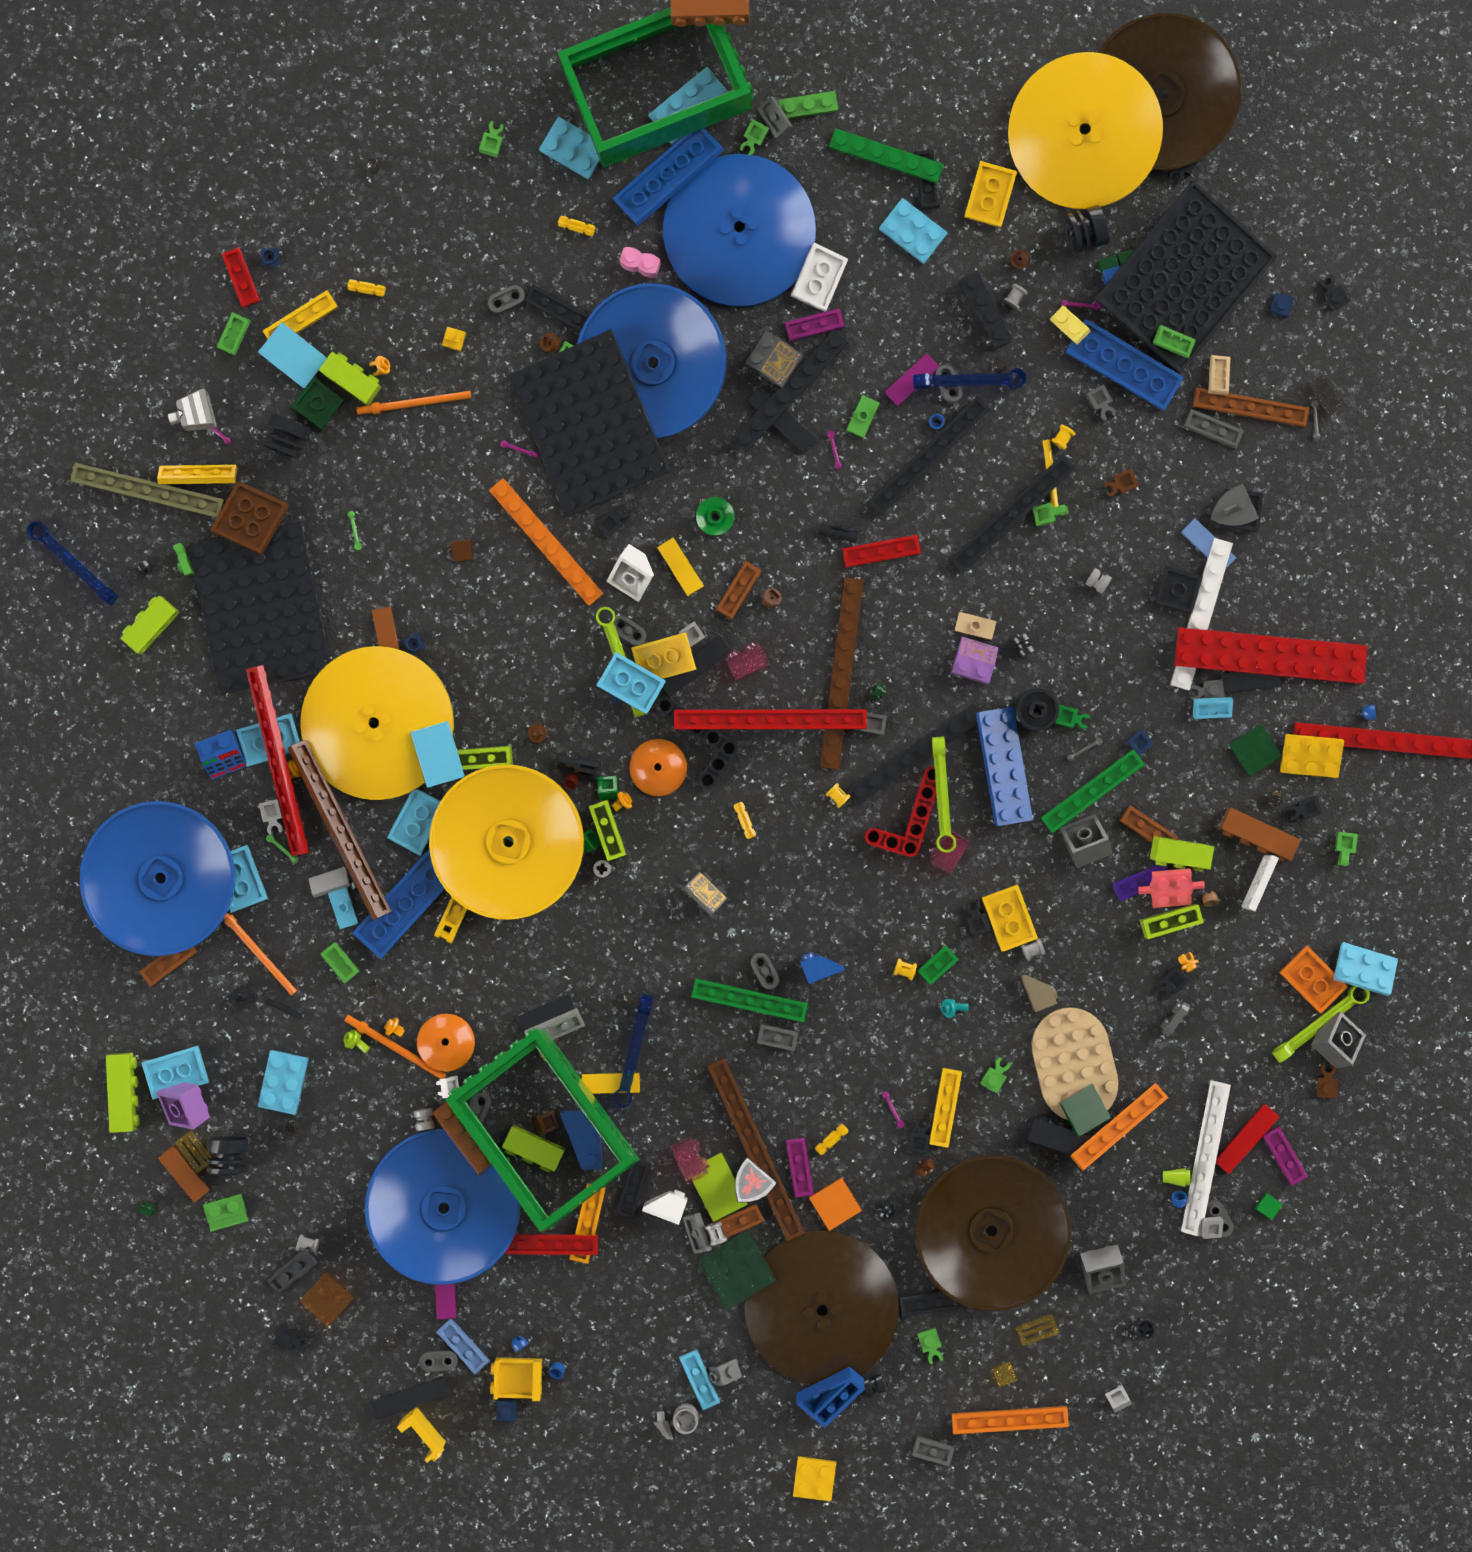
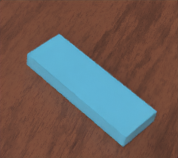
(699, 1379)

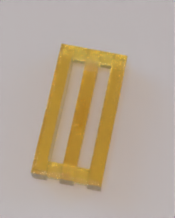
(184, 1138)
(1033, 1323)

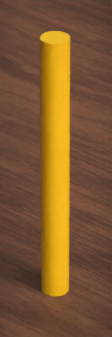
(1049, 461)

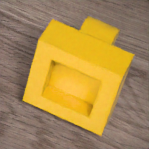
(454, 339)

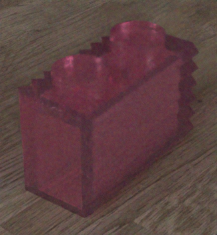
(748, 661)
(949, 860)
(690, 1160)

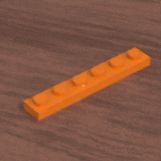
(1119, 1126)
(1010, 1420)

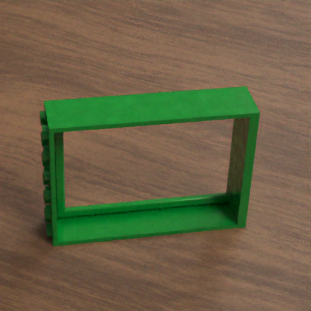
(673, 125)
(580, 1093)

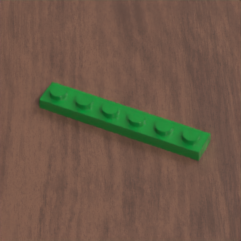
(886, 156)
(1092, 791)
(749, 1000)

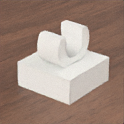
(447, 1084)

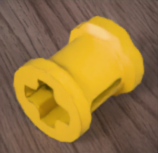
(1063, 437)
(838, 795)
(905, 969)

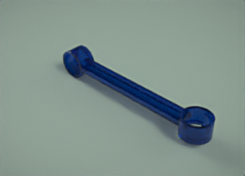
(926, 380)
(77, 567)
(634, 1048)

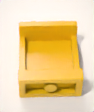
(517, 1378)
(425, 1431)

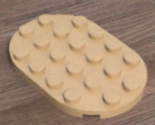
(1072, 1053)

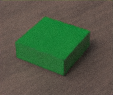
(1268, 1206)

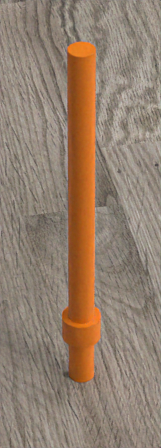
(376, 408)
(231, 921)
(362, 1028)

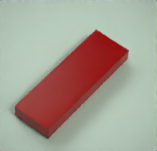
(241, 277)

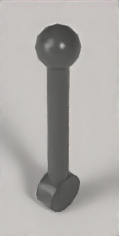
(1314, 404)
(1098, 741)

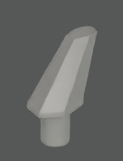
(663, 1425)

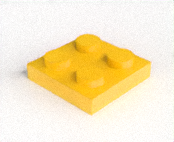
(814, 1478)

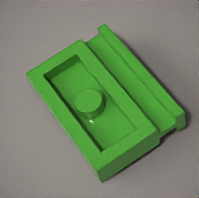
(225, 1212)

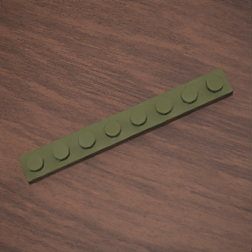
(147, 490)

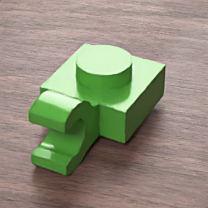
(1046, 514)
(1345, 844)

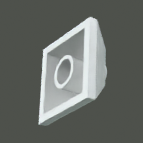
(631, 573)
(667, 1206)

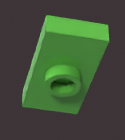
(233, 334)
(1174, 341)
(863, 416)
(340, 962)

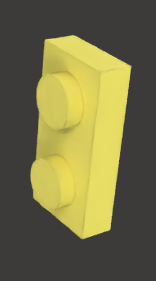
(1070, 325)

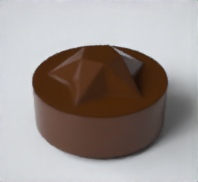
(1020, 259)
(550, 342)
(771, 598)
(537, 733)

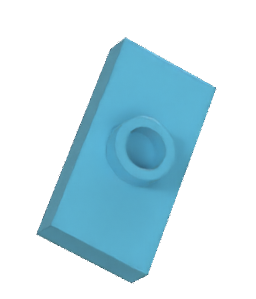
(1212, 708)
(343, 908)

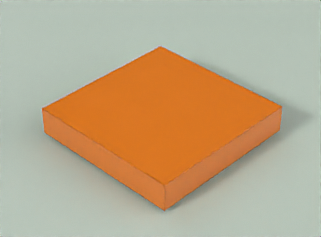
(835, 1204)

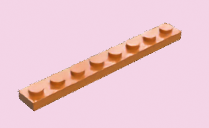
(546, 542)

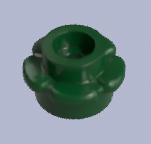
(879, 691)
(147, 1208)

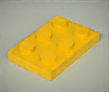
(990, 194)
(665, 656)
(1311, 755)
(1009, 918)

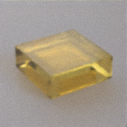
(1004, 1374)

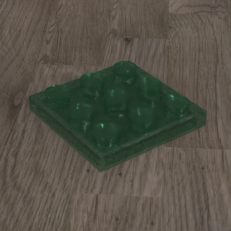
(737, 1270)

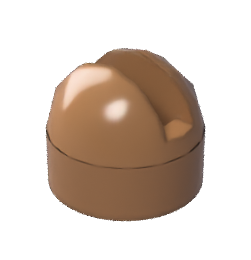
(1210, 899)

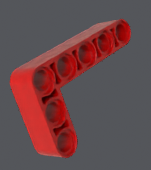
(914, 819)

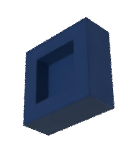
(1281, 304)
(1140, 742)
(506, 1410)

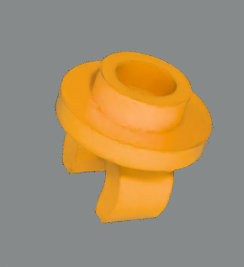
(382, 365)
(293, 769)
(623, 800)
(1188, 962)
(392, 1026)

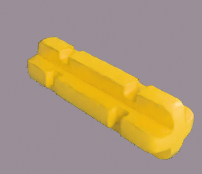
(576, 225)
(367, 288)
(744, 820)
(831, 1139)

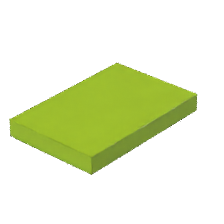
(718, 1189)

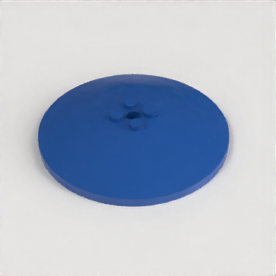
(748, 264)
(683, 337)
(122, 885)
(406, 1219)

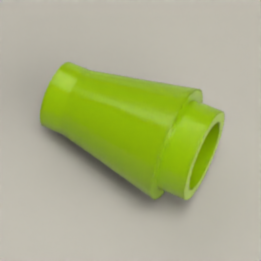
(1177, 1177)

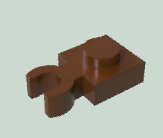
(1123, 482)
(1327, 1085)
(925, 1167)

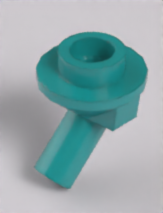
(949, 1007)

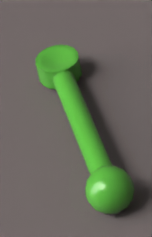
(358, 546)
(270, 838)

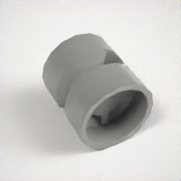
(685, 1418)

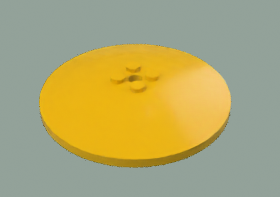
(1091, 167)
(363, 686)
(471, 851)

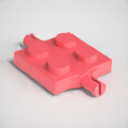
(1171, 888)

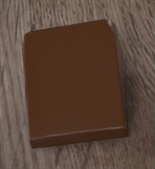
(462, 550)
(545, 1122)

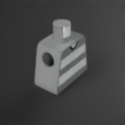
(194, 412)

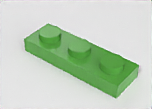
(809, 105)

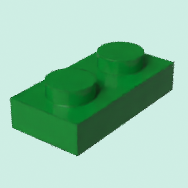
(938, 965)

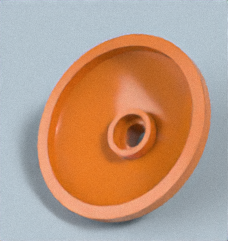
(672, 771)
(456, 1052)

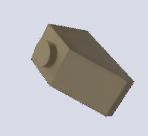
(1039, 993)

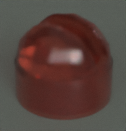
(570, 782)

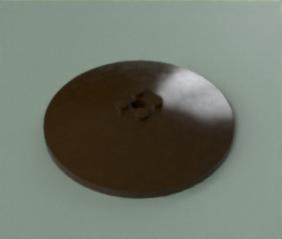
(1195, 70)
(999, 1268)
(831, 1272)

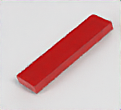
(881, 551)
(1246, 1138)

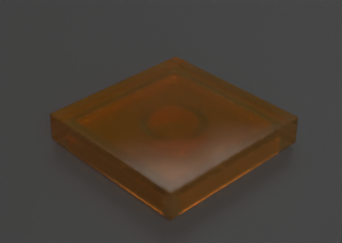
(327, 1299)

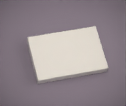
(819, 277)
(1259, 882)

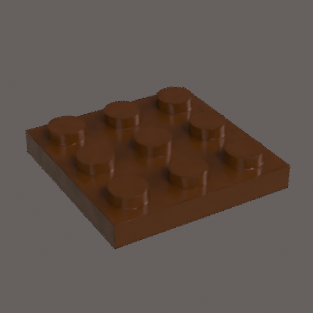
(249, 518)

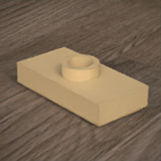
(1219, 375)
(975, 625)

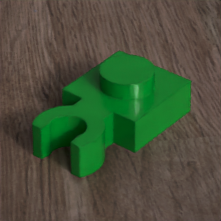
(1068, 717)

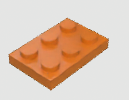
(1313, 979)

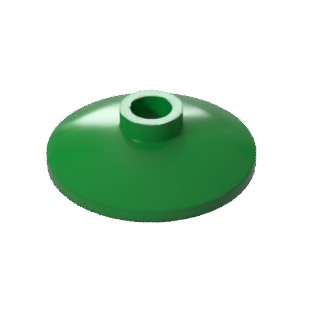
(715, 506)

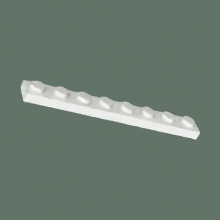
(1205, 602)
(1205, 1157)

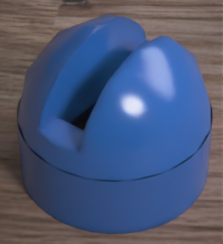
(934, 424)
(1369, 712)
(1176, 1199)
(519, 1343)
(556, 1370)

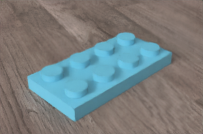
(697, 90)

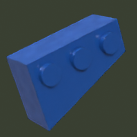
(584, 1139)
(831, 1395)

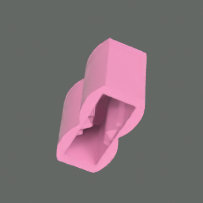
(635, 261)

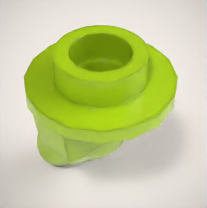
(353, 1038)

